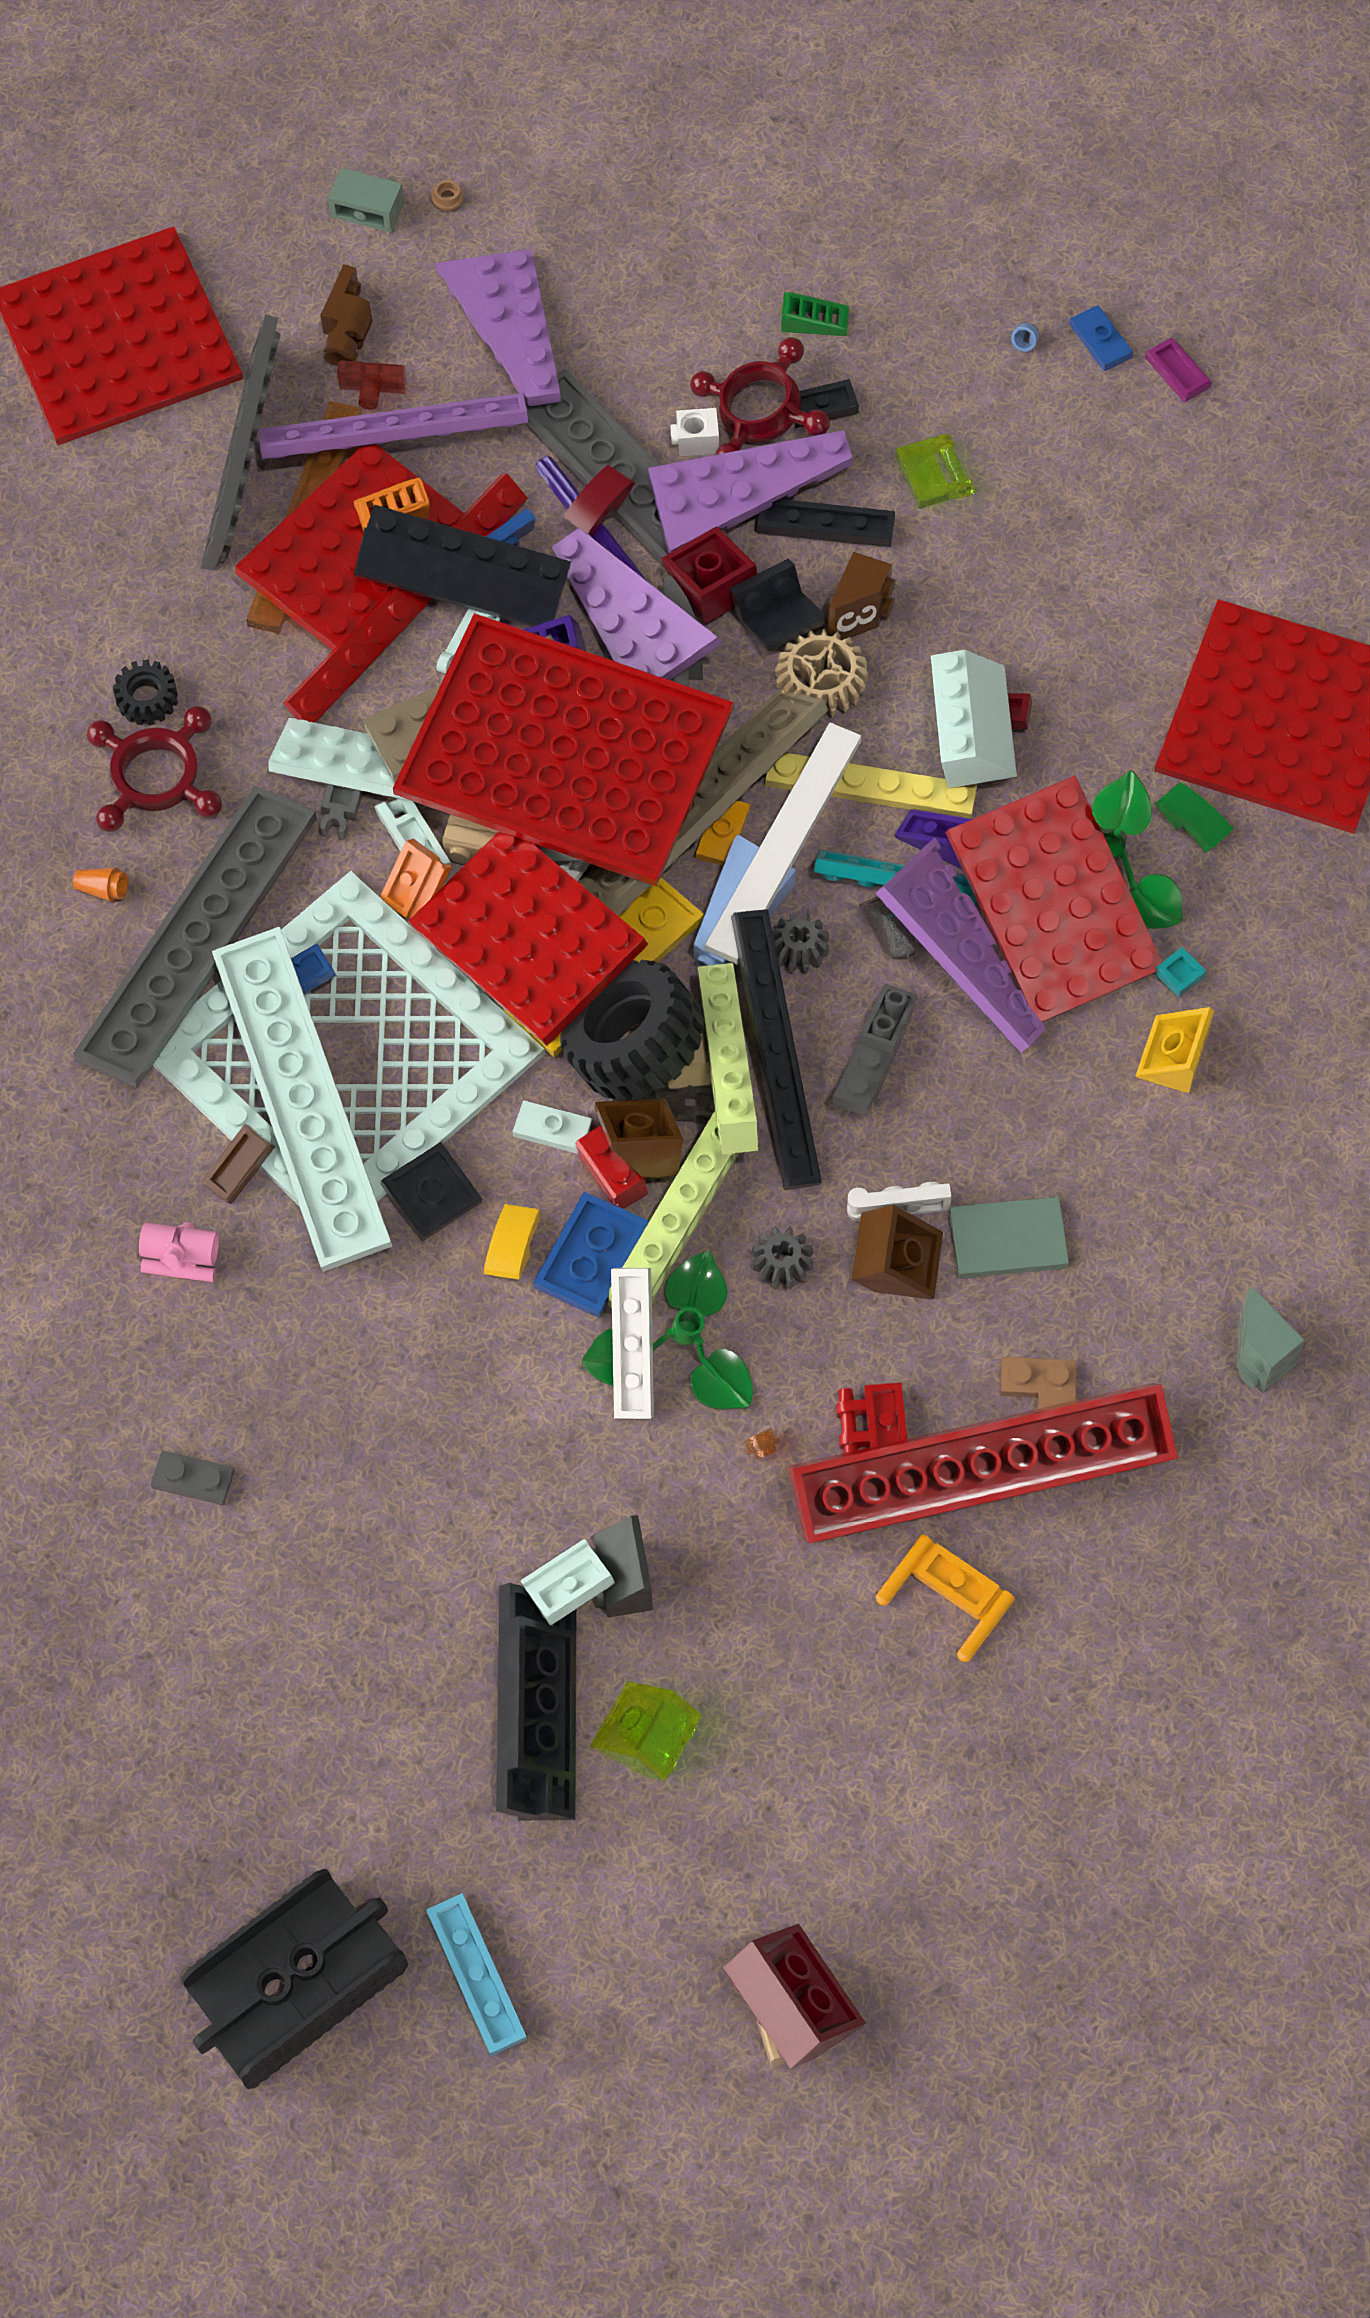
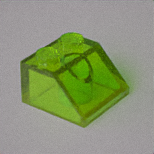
(647, 1730)

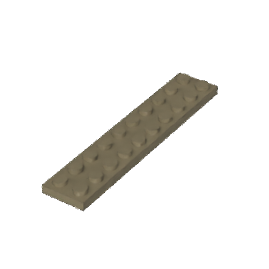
(730, 774)

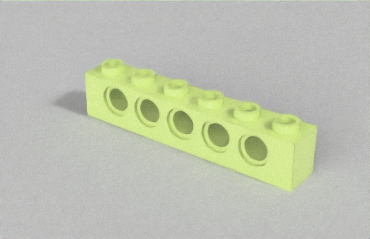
(728, 1059)
(681, 1208)

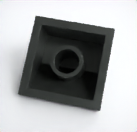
(624, 1557)

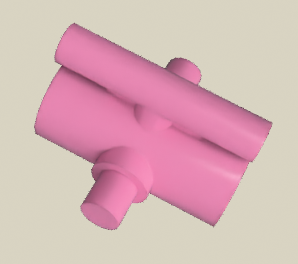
(179, 1251)

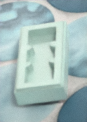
(550, 1126)

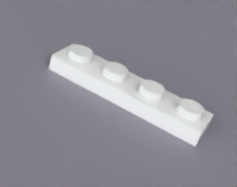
(632, 1343)

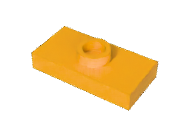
(720, 834)

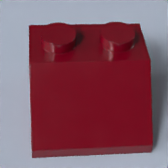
(707, 570)

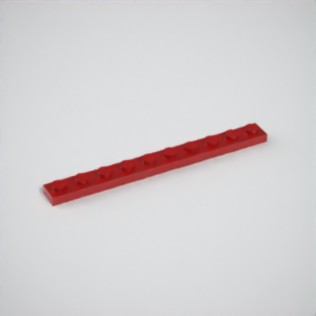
(392, 613)

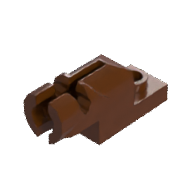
(345, 318)

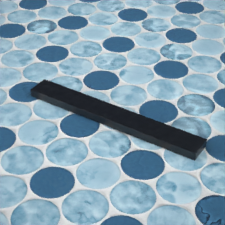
(776, 1049)

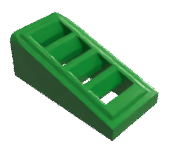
(801, 324)

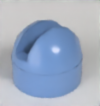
(1019, 334)

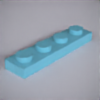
(476, 1975)

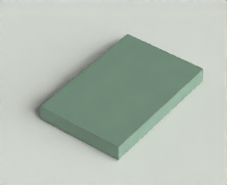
(1008, 1237)

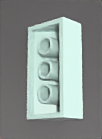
(972, 718)

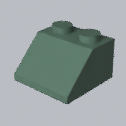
(1265, 1343)

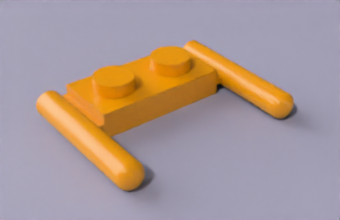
(956, 1583)

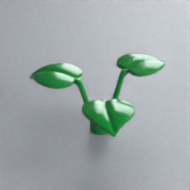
(1126, 809)
(697, 1292)

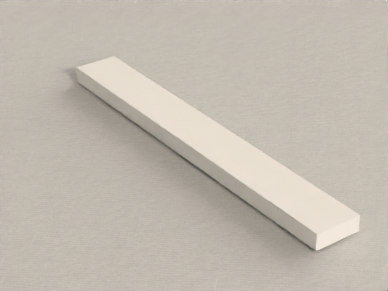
(786, 834)

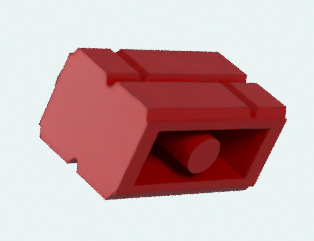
(614, 1176)

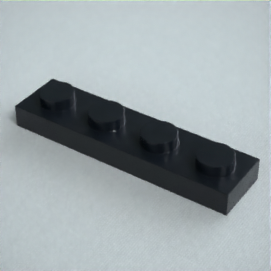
(828, 522)

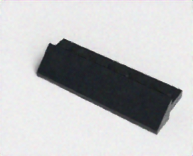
(461, 567)
(535, 1710)

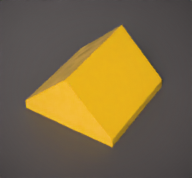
(1175, 1048)

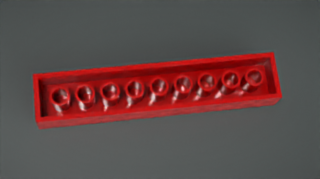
(982, 1462)

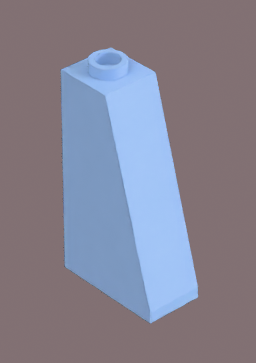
(735, 867)

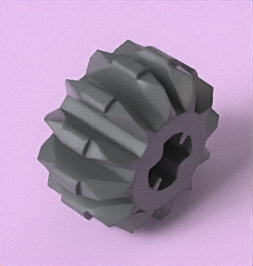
(800, 953)
(770, 1251)

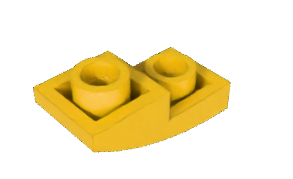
(511, 1240)

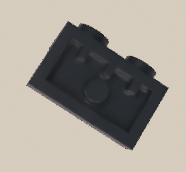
(775, 606)

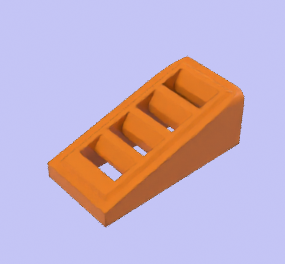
(400, 492)

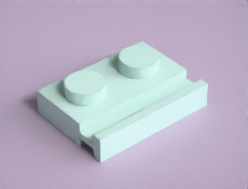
(567, 1581)

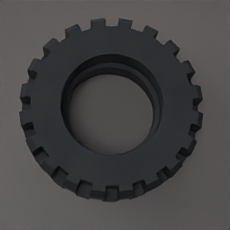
(651, 1052)

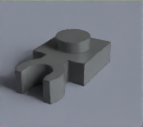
(338, 805)

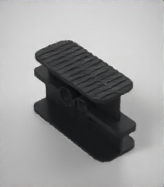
(267, 2031)

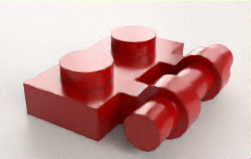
(884, 1415)

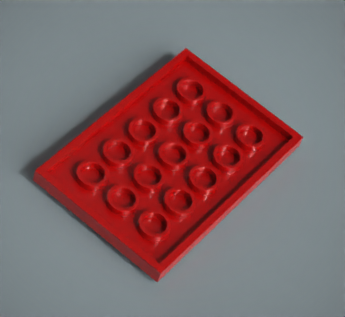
(313, 552)
(1055, 899)
(528, 934)

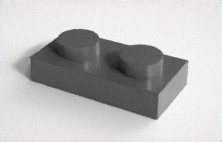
(192, 1478)

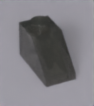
(889, 930)

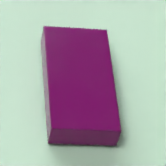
(1178, 369)

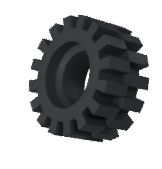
(140, 676)

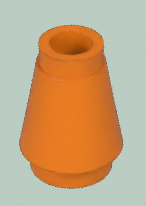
(102, 883)

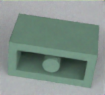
(366, 200)

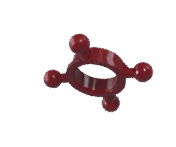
(790, 352)
(101, 735)

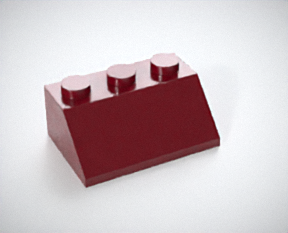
(793, 1995)

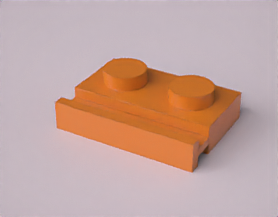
(414, 879)

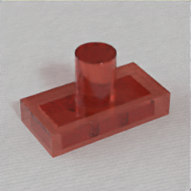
(371, 380)

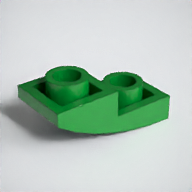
(1199, 817)

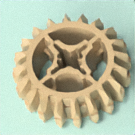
(811, 657)

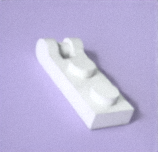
(918, 1200)

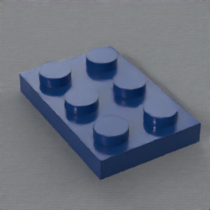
(588, 1248)

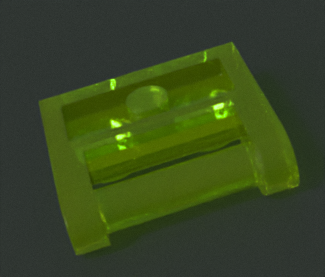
(925, 474)

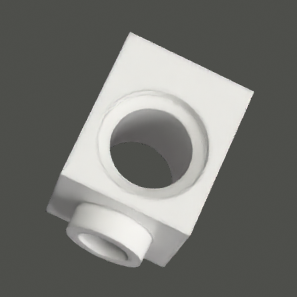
(697, 421)

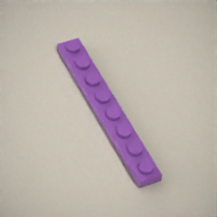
(392, 426)

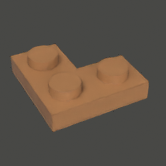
(1046, 1379)

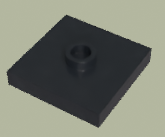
(431, 1191)

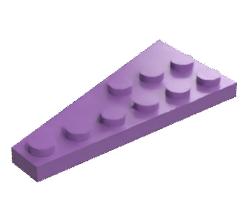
(507, 312)
(740, 484)
(630, 614)
(959, 940)

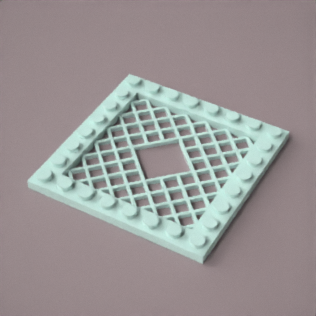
(351, 899)

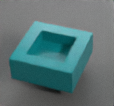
(1180, 972)

